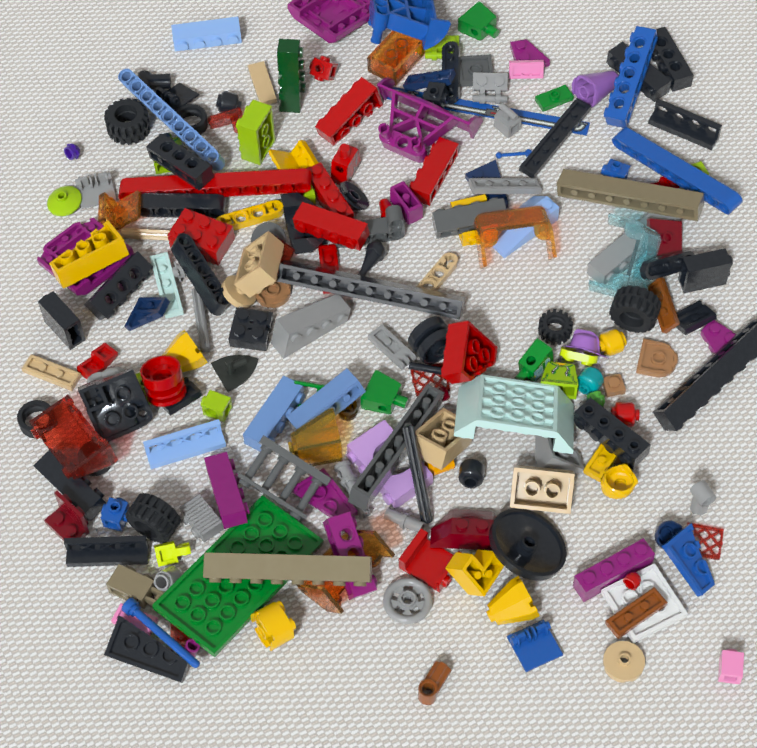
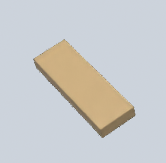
(262, 83)
(51, 372)

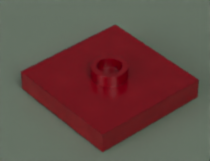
(670, 235)

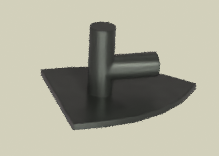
(234, 370)

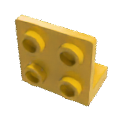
(298, 158)

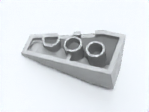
(547, 458)

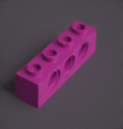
(340, 547)

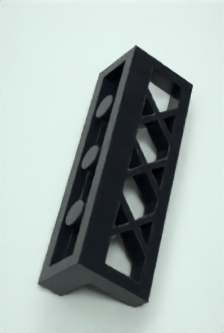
(684, 126)
(106, 551)

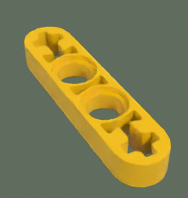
(250, 218)

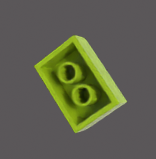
(256, 132)

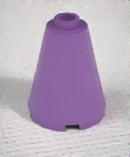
(594, 86)

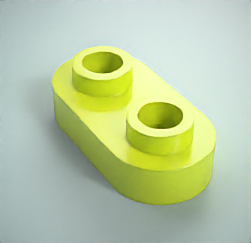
(572, 354)

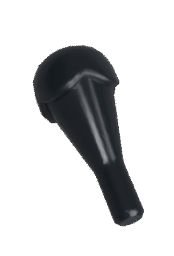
(374, 253)

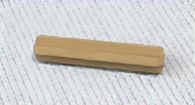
(148, 234)

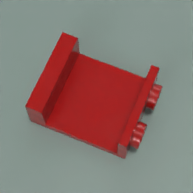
(426, 563)

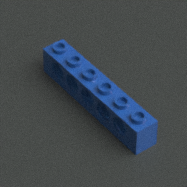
(621, 116)

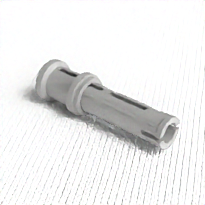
(347, 481)

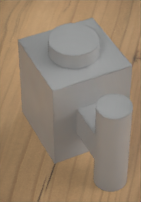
(507, 121)

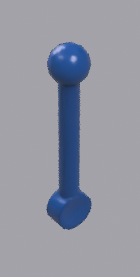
(499, 155)

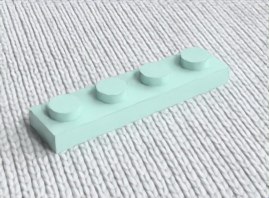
(166, 283)

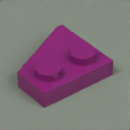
(527, 51)

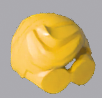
(618, 482)

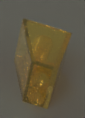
(318, 440)

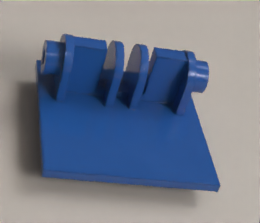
(535, 645)

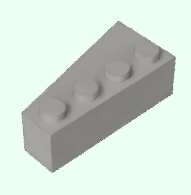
(308, 324)

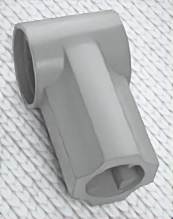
(702, 497)

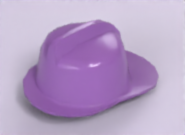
(586, 341)

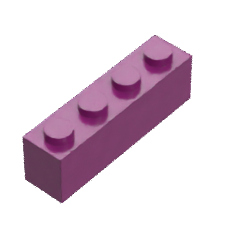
(226, 491)
(612, 569)

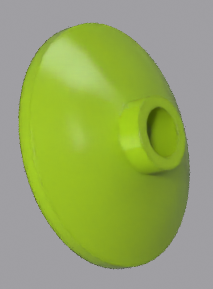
(64, 201)

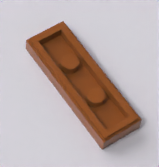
(667, 316)
(636, 613)

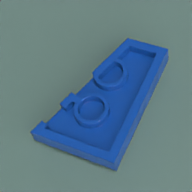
(687, 558)

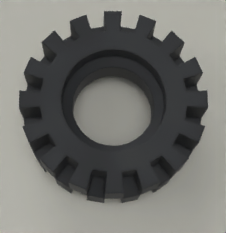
(551, 335)

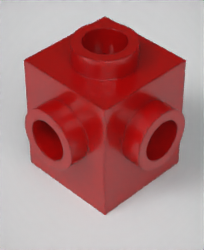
(323, 68)

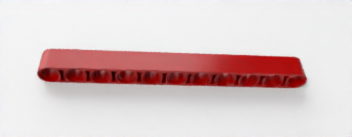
(225, 184)

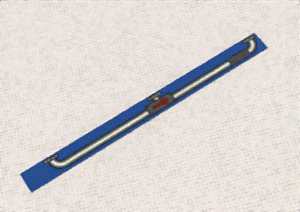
(489, 111)

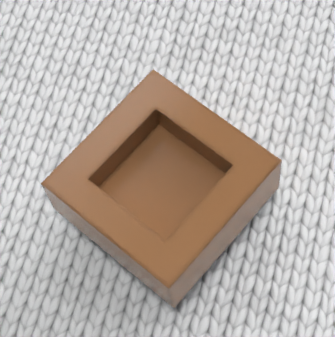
(613, 385)

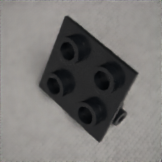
(176, 96)

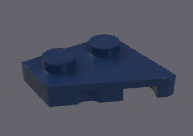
(146, 310)

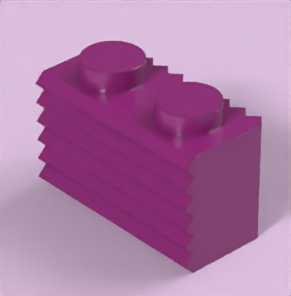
(404, 197)

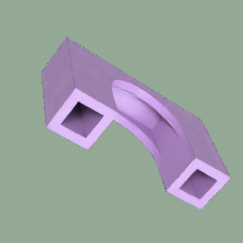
(398, 487)

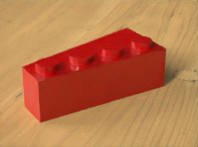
(349, 111)

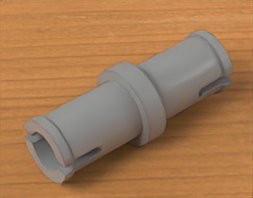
(404, 520)

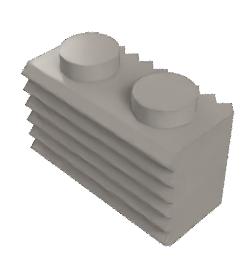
(201, 518)

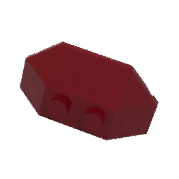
(463, 530)

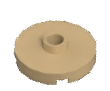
(235, 295)
(622, 671)

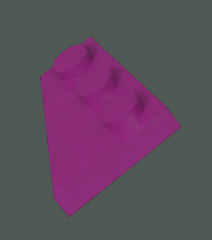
(327, 498)

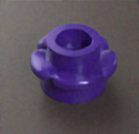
(72, 151)

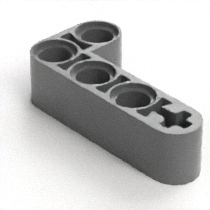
(386, 228)

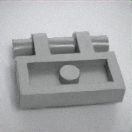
(490, 82)

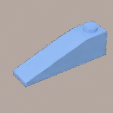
(513, 239)

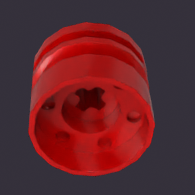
(163, 381)

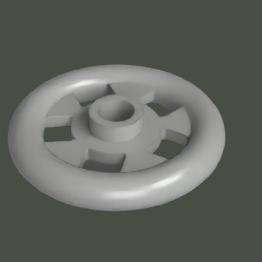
(398, 587)

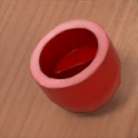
(632, 580)

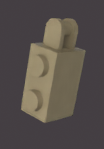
(128, 583)

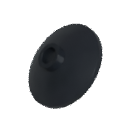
(353, 195)

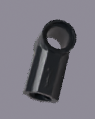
(155, 80)

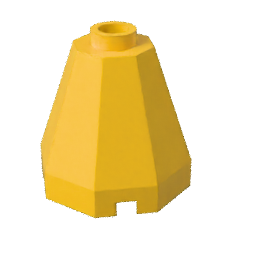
(185, 352)
(512, 604)

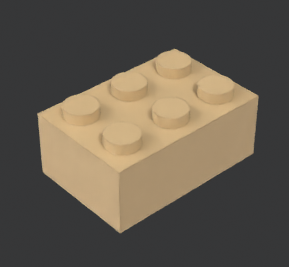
(259, 264)
(437, 440)
(542, 489)

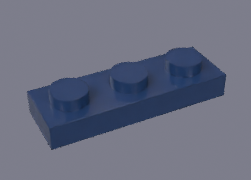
(421, 80)

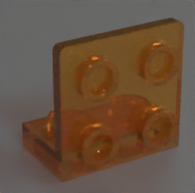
(120, 212)

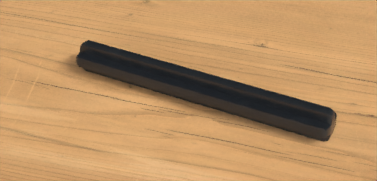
(417, 473)

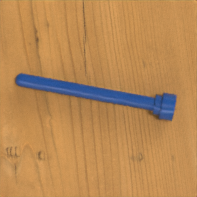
(132, 608)

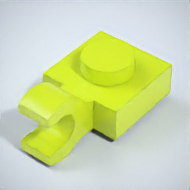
(168, 553)

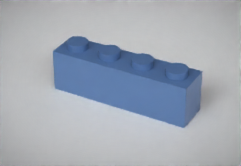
(336, 395)
(273, 413)

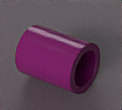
(192, 645)

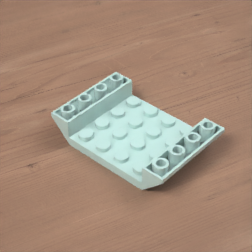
(517, 408)

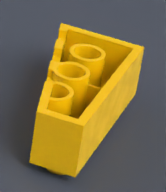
(89, 256)

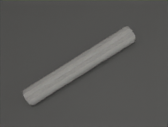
(201, 322)

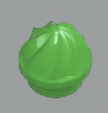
(598, 397)

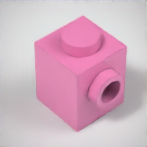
(731, 666)

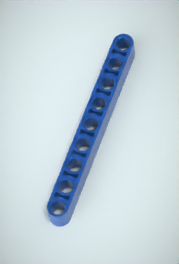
(677, 170)

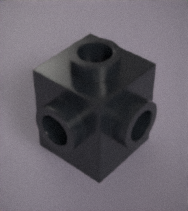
(437, 94)

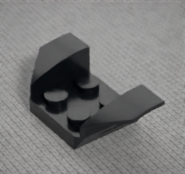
(299, 241)

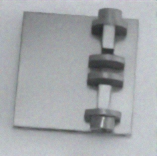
(94, 186)

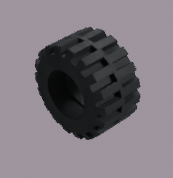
(124, 131)
(635, 309)
(153, 517)

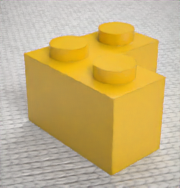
(476, 571)

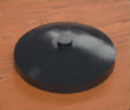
(527, 544)

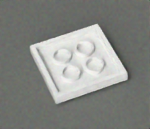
(620, 596)

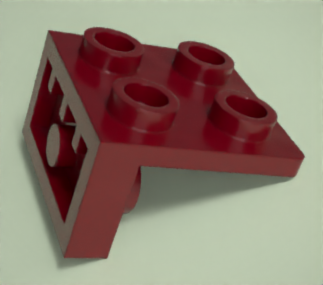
(67, 519)

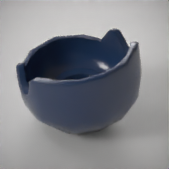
(666, 531)

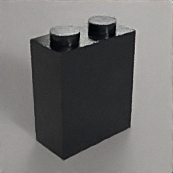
(705, 270)
(61, 320)

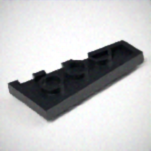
(139, 649)

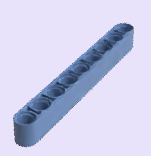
(165, 113)

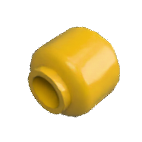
(612, 342)

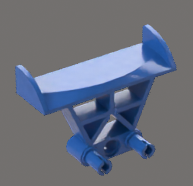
(407, 17)

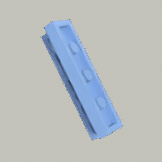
(184, 445)

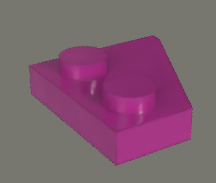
(716, 335)

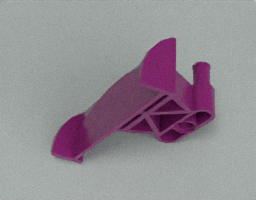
(416, 149)

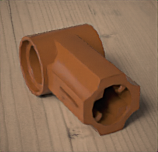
(433, 681)

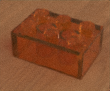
(395, 56)

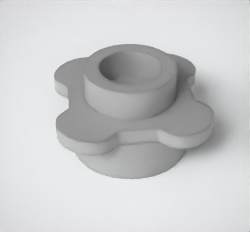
(178, 271)

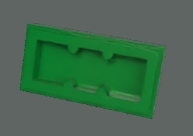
(554, 98)

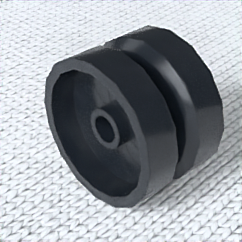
(429, 340)

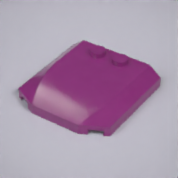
(330, 18)
(68, 240)

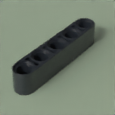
(174, 203)
(199, 274)

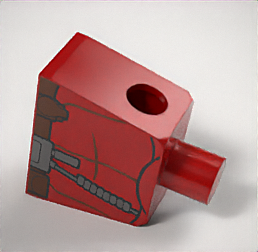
(347, 159)

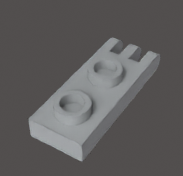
(391, 346)

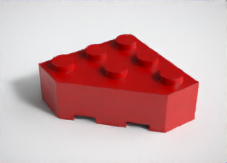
(466, 353)

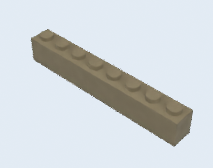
(630, 194)
(287, 567)

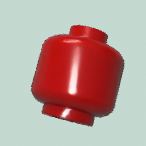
(626, 413)

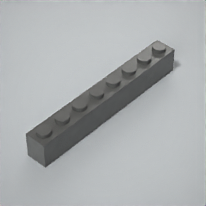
(393, 449)

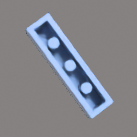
(206, 33)

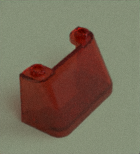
(72, 439)

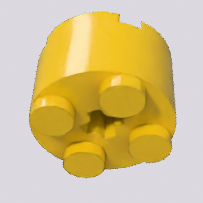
(273, 625)

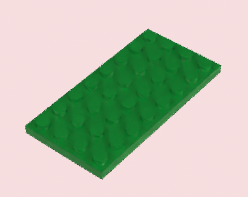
(219, 611)

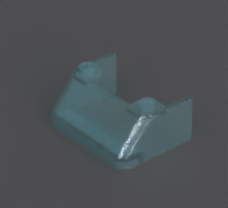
(645, 249)

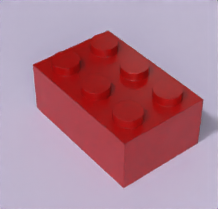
(209, 234)

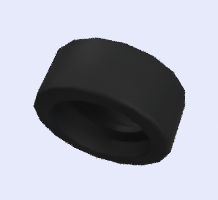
(194, 110)
(27, 409)

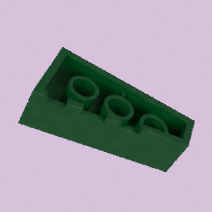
(290, 75)

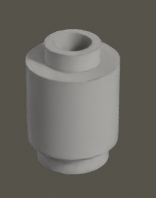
(166, 578)

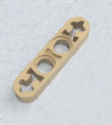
(431, 279)

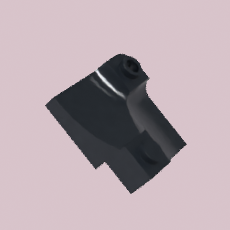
(115, 405)

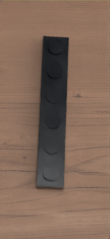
(555, 138)

